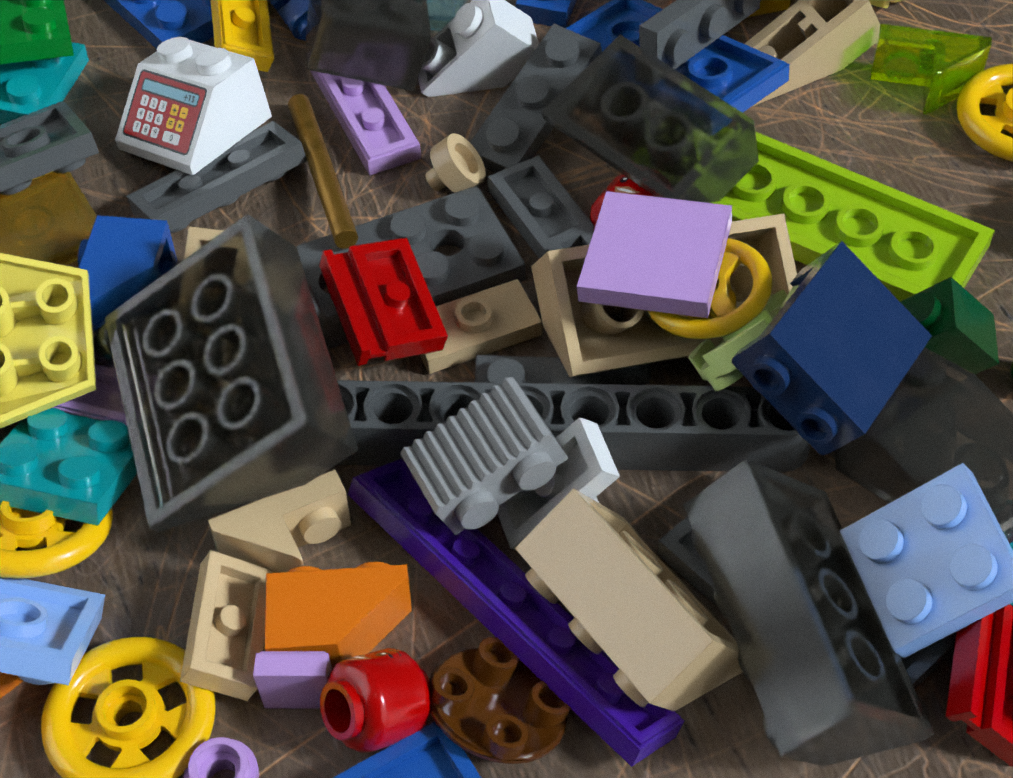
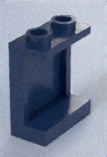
(833, 351)

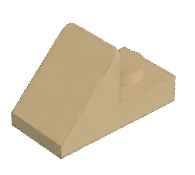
(276, 525)

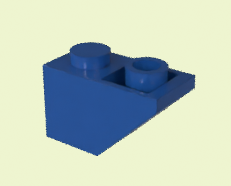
(124, 259)

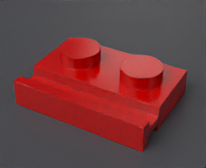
(383, 301)
(984, 682)

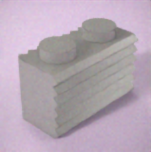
(484, 457)

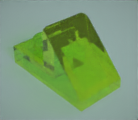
(929, 59)

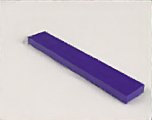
(514, 612)

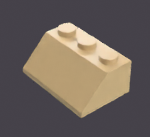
(628, 604)

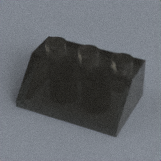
(656, 125)

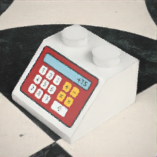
(191, 105)

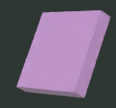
(655, 254)

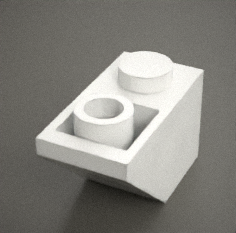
(478, 49)

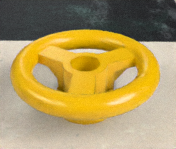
(724, 313)

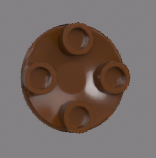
(496, 705)

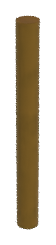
(323, 172)

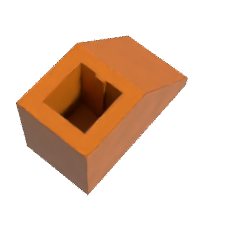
(335, 608)

